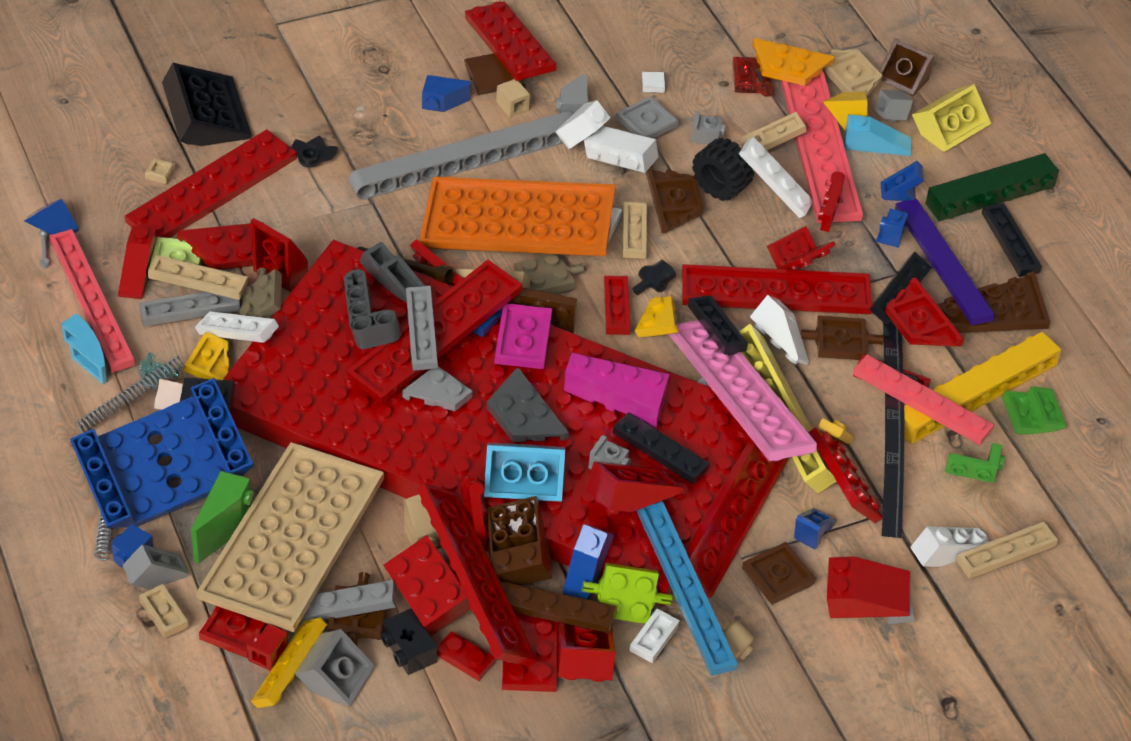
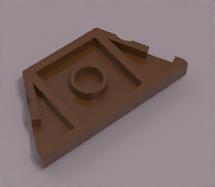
(674, 198)

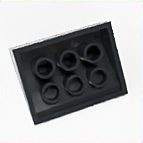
(204, 106)

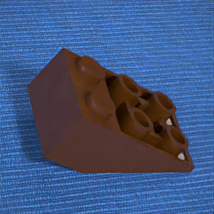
(519, 542)

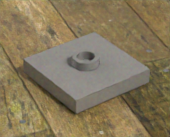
(647, 118)

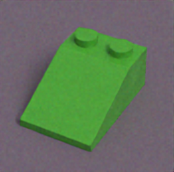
(220, 514)

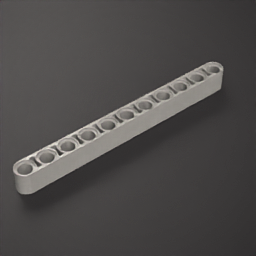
(457, 157)

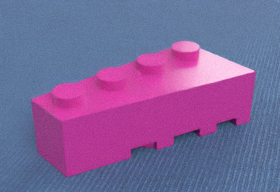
(618, 386)

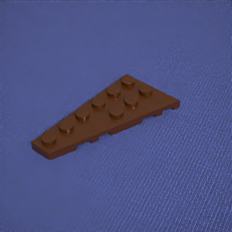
(1014, 305)

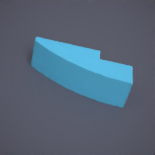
(84, 346)

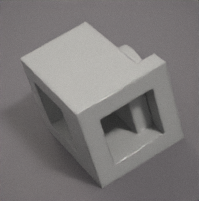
(706, 128)
(609, 453)

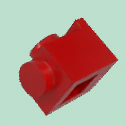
(267, 646)

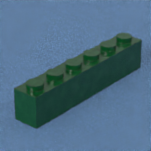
(991, 187)

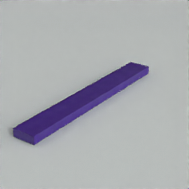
(945, 263)

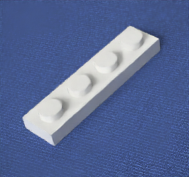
(776, 177)
(237, 326)

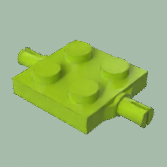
(630, 590)

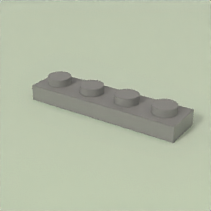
(185, 307)
(421, 328)
(352, 601)

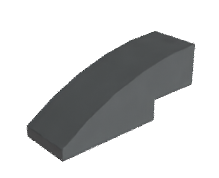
(389, 270)

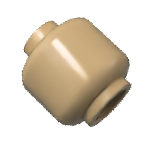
(738, 639)

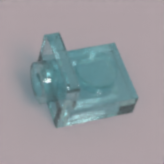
(149, 365)

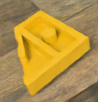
(658, 318)

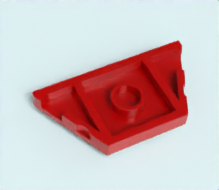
(221, 246)
(921, 318)

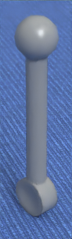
(44, 262)

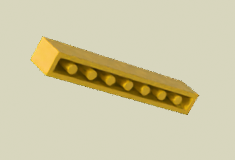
(987, 381)

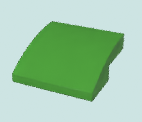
(1034, 411)

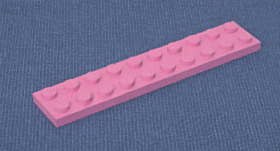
(745, 395)

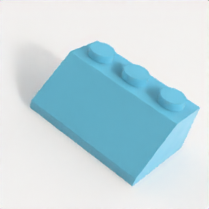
(524, 471)

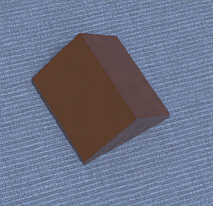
(906, 67)

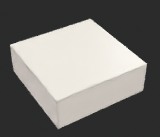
(653, 82)

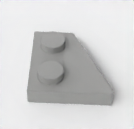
(439, 389)

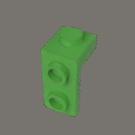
(977, 468)

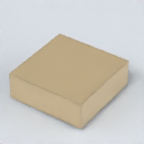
(160, 171)

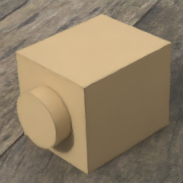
(512, 98)

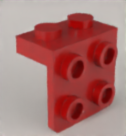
(797, 250)

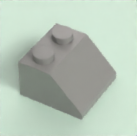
(335, 668)

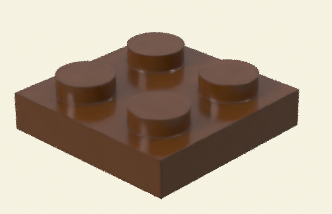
(778, 573)

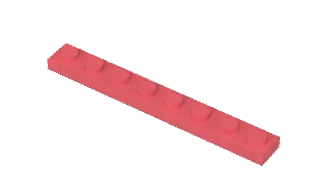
(92, 300)

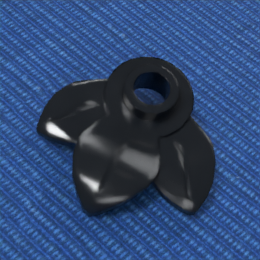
(313, 152)

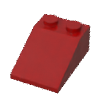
(277, 252)
(629, 486)
(866, 589)
(584, 653)

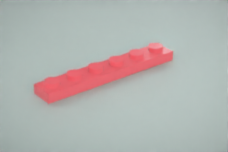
(923, 399)

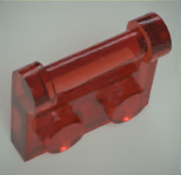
(745, 77)

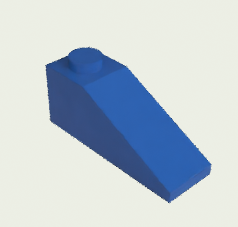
(587, 560)

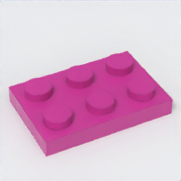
(523, 336)

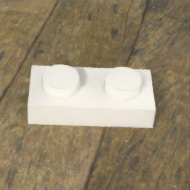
(654, 635)

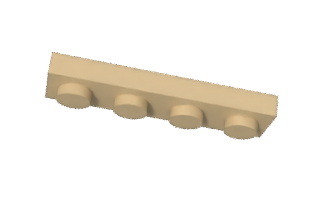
(198, 277)
(1006, 550)

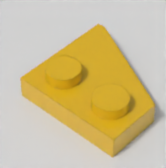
(209, 358)

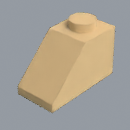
(417, 521)

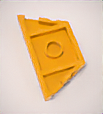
(789, 62)

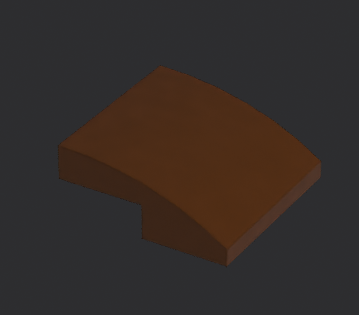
(486, 73)

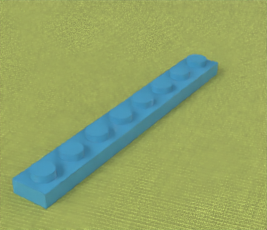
(687, 589)

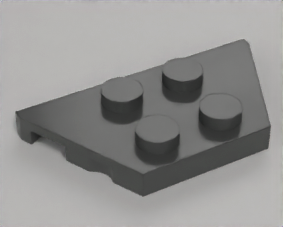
(523, 411)

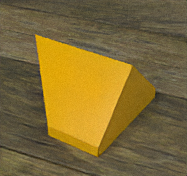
(847, 104)

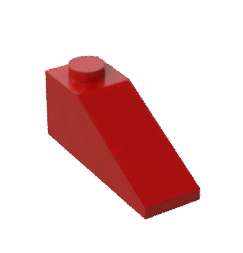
(137, 262)

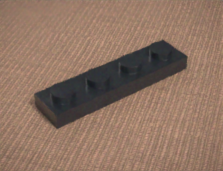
(1011, 239)
(913, 267)
(717, 325)
(661, 448)

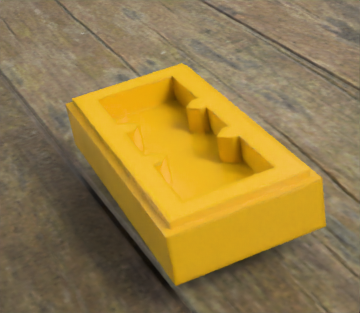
(837, 430)

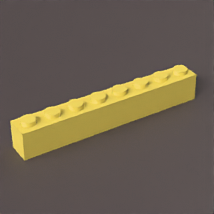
(811, 465)

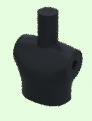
(655, 276)

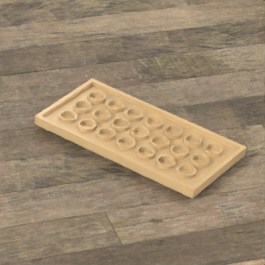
(290, 537)

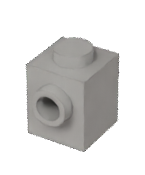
(893, 105)

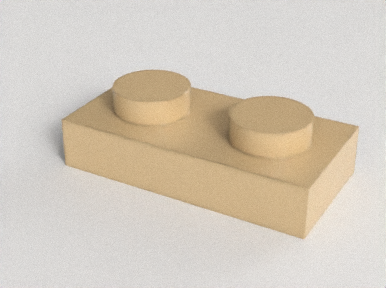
(163, 611)

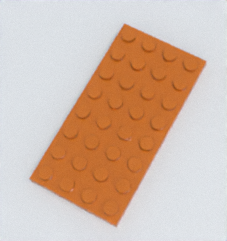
(518, 216)

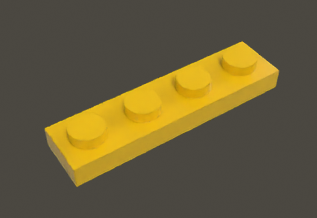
(284, 669)

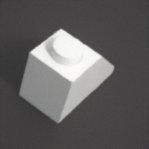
(582, 123)

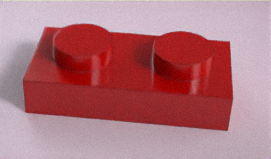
(465, 656)

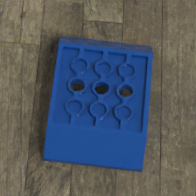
(125, 466)

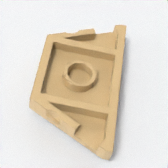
(852, 71)

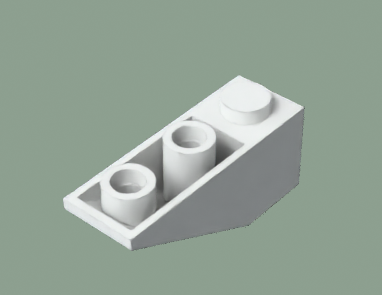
(780, 324)
(941, 545)

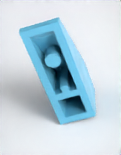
(870, 135)

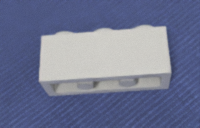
(621, 149)

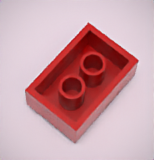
(428, 585)

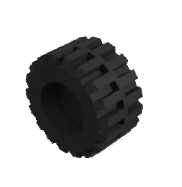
(722, 169)

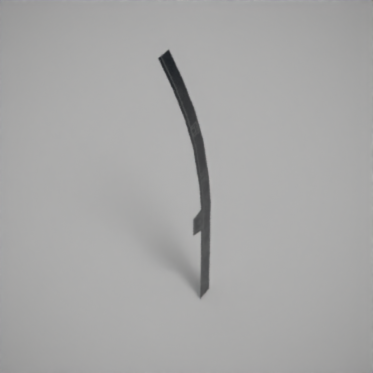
(893, 439)

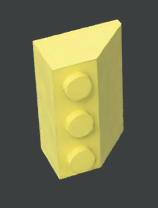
(952, 118)

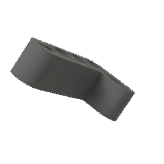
(367, 326)

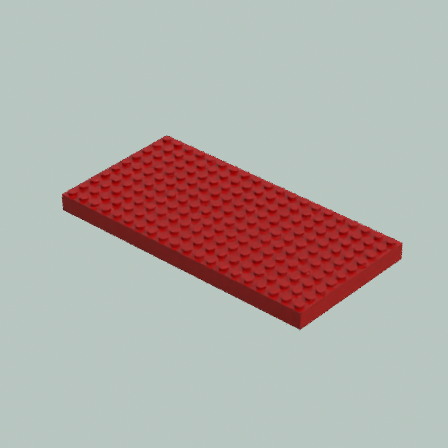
(301, 394)

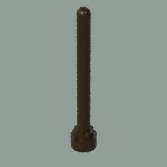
(441, 273)

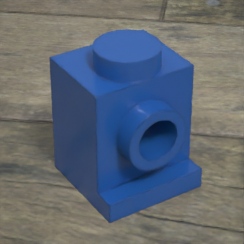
(892, 228)

